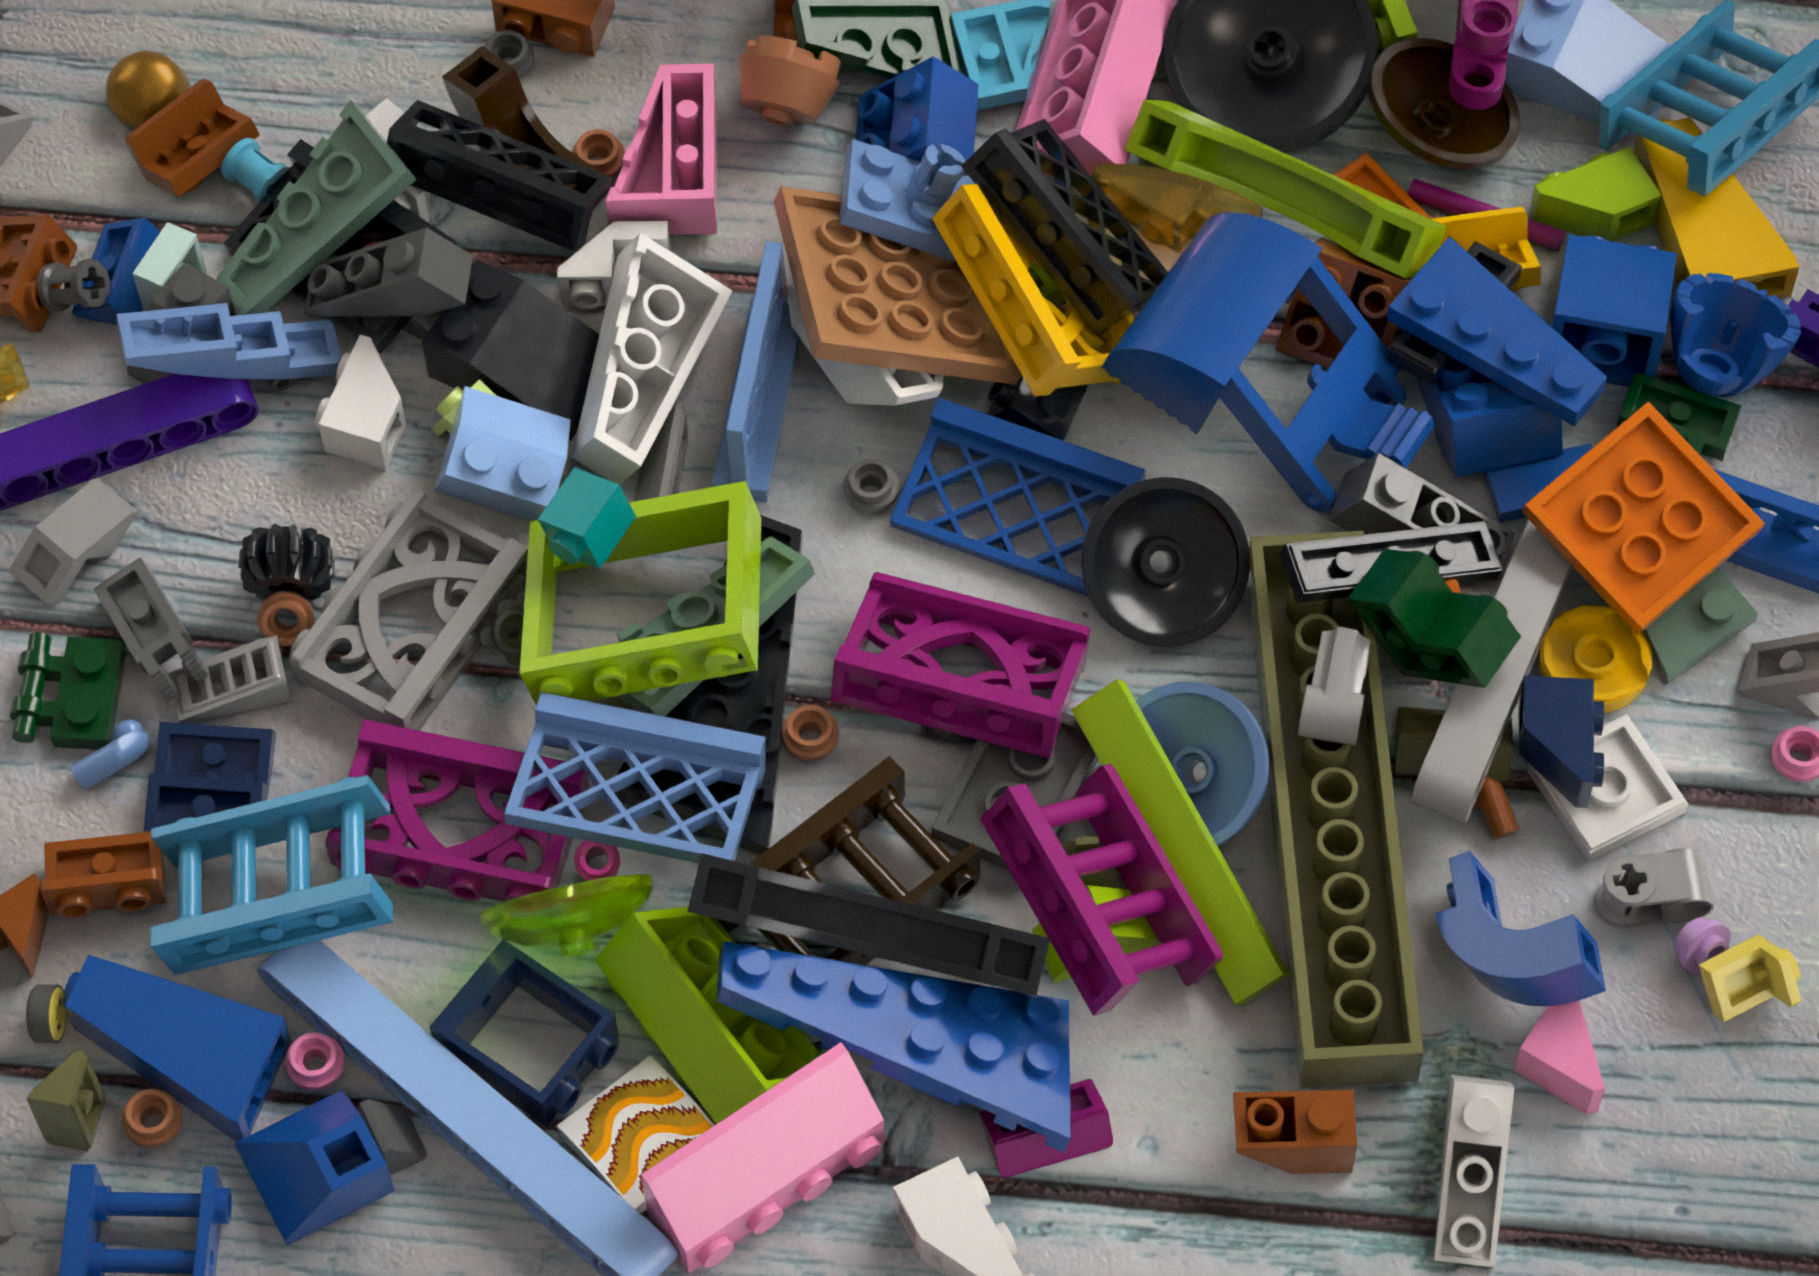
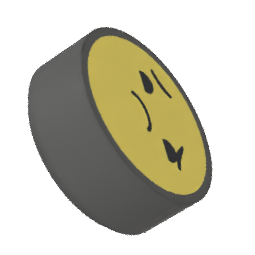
(46, 1013)

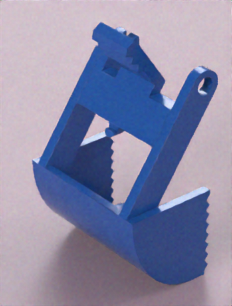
(1209, 317)

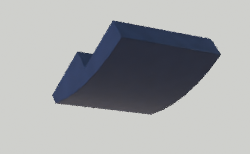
(207, 771)

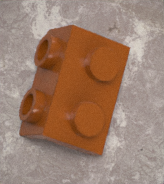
(188, 139)
(103, 874)

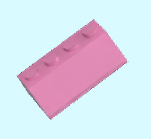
(1097, 74)
(764, 1159)

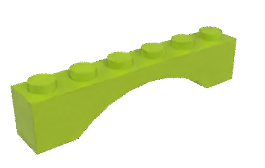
(1325, 203)

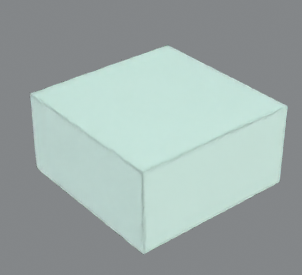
(163, 260)

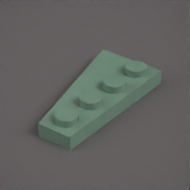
(781, 576)

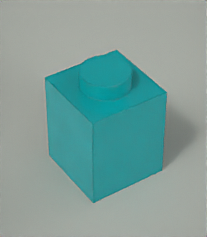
(586, 518)

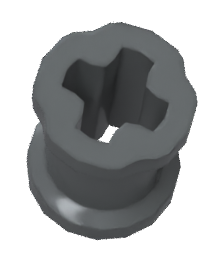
(73, 290)

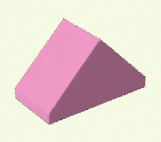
(1562, 1058)

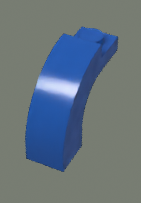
(1526, 966)

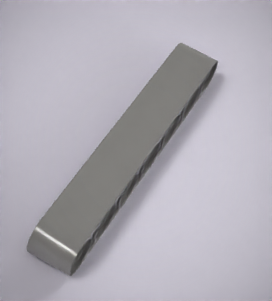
(1479, 715)

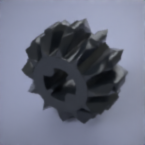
(286, 561)

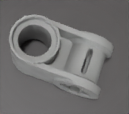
(1656, 888)

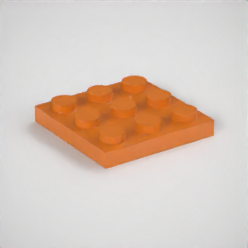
(1643, 518)

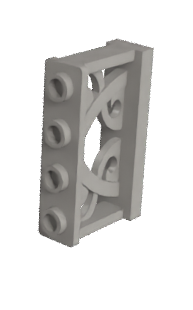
(374, 578)

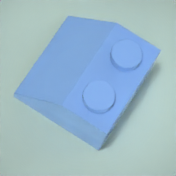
(504, 455)

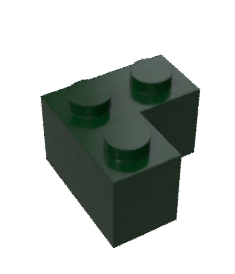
(1428, 626)

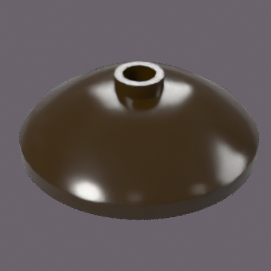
(1417, 110)

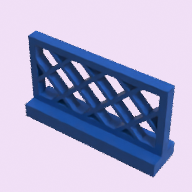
(1024, 452)

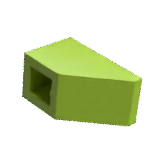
(1602, 198)

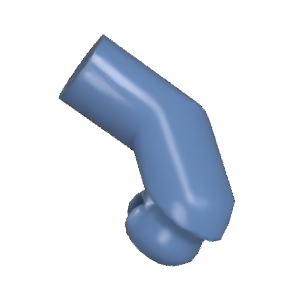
(128, 746)

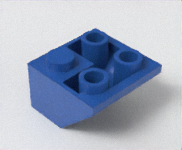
(315, 1166)

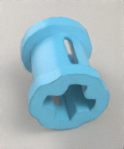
(252, 168)

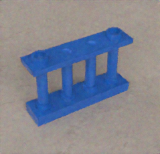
(94, 1203)

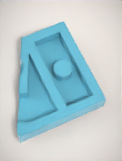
(1002, 48)

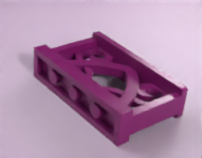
(985, 706)
(453, 762)

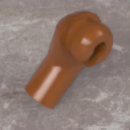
(1496, 809)

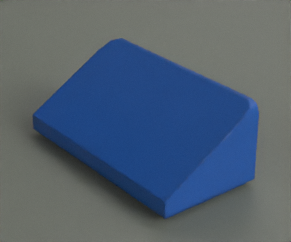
(120, 252)

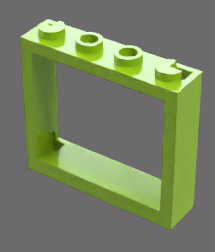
(660, 660)

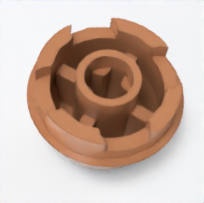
(786, 80)

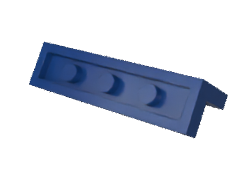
(1788, 541)

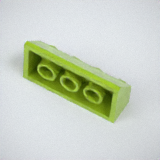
(668, 978)

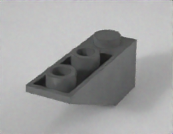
(392, 278)
(1390, 498)

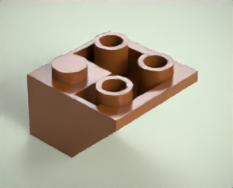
(1367, 287)

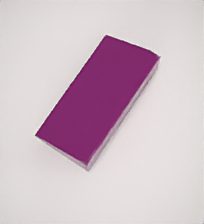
(1026, 1150)

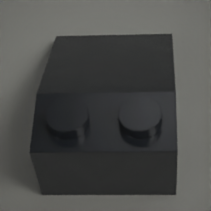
(514, 345)

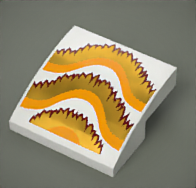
(634, 1128)

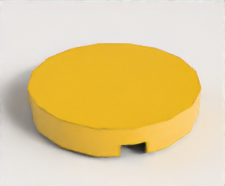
(1600, 647)

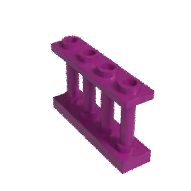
(1065, 907)

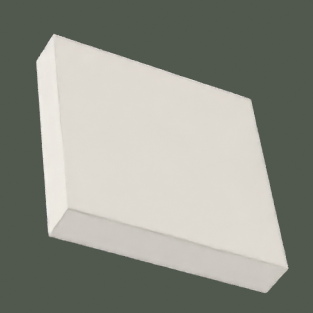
(1632, 800)

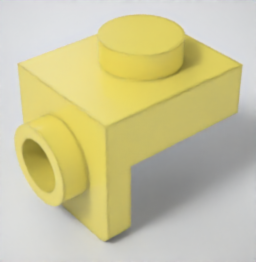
(1750, 976)

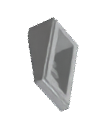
(252, 696)

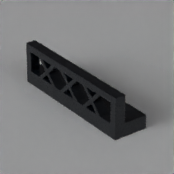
(491, 181)

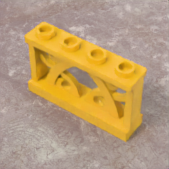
(1029, 325)

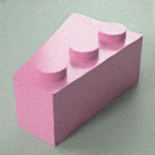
(673, 156)

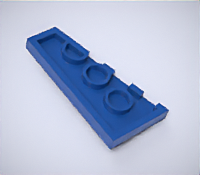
(1488, 328)

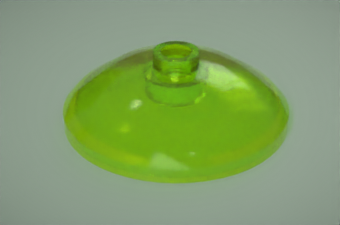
(569, 914)

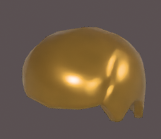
(143, 86)

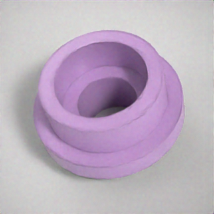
(1700, 942)

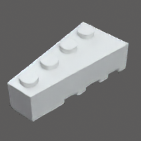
(644, 353)

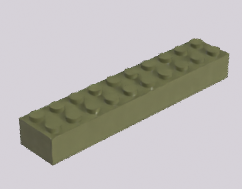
(1333, 848)

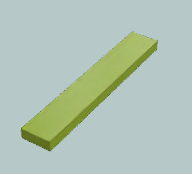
(1126, 741)

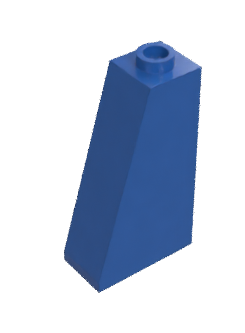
(181, 1039)

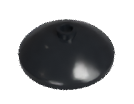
(1204, 555)

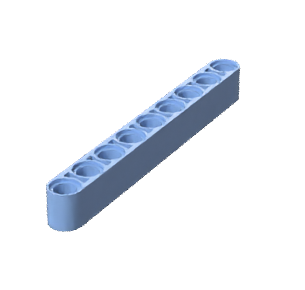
(467, 1112)

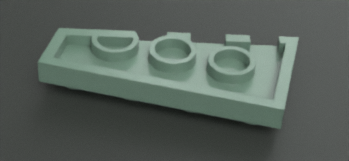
(331, 201)
(1698, 624)

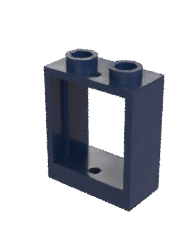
(487, 992)

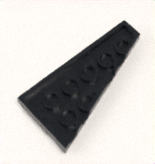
(741, 703)

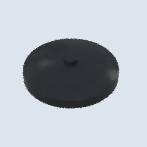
(1272, 65)

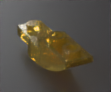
(1167, 203)

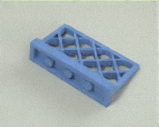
(760, 384)
(647, 746)

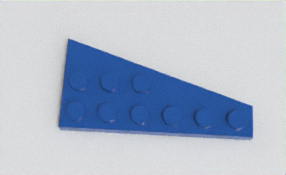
(923, 1030)

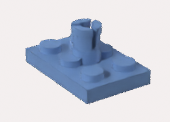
(899, 194)

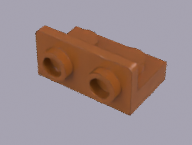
(25, 248)

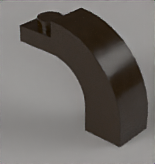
(491, 95)

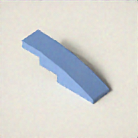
(225, 346)

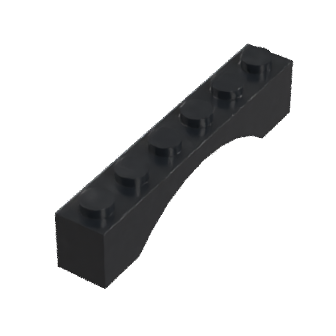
(868, 924)

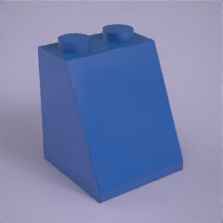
(1615, 304)

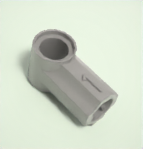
(1335, 699)

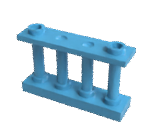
(1733, 132)
(283, 920)

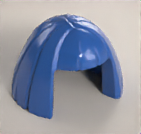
(1728, 333)

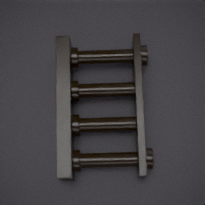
(836, 832)

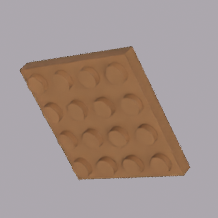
(884, 300)

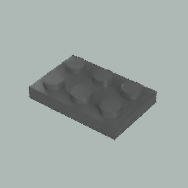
(995, 768)

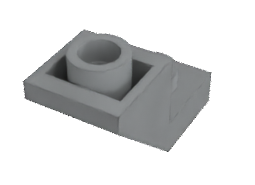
(79, 529)

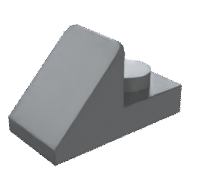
(1784, 674)

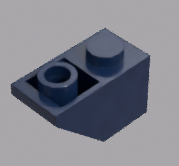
(1558, 734)

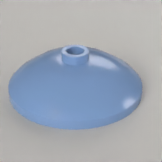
(1213, 728)

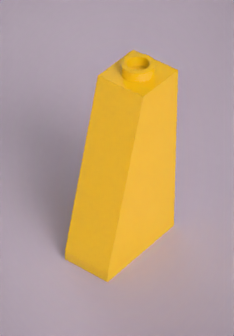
(1717, 231)

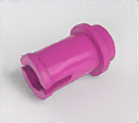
(589, 850)

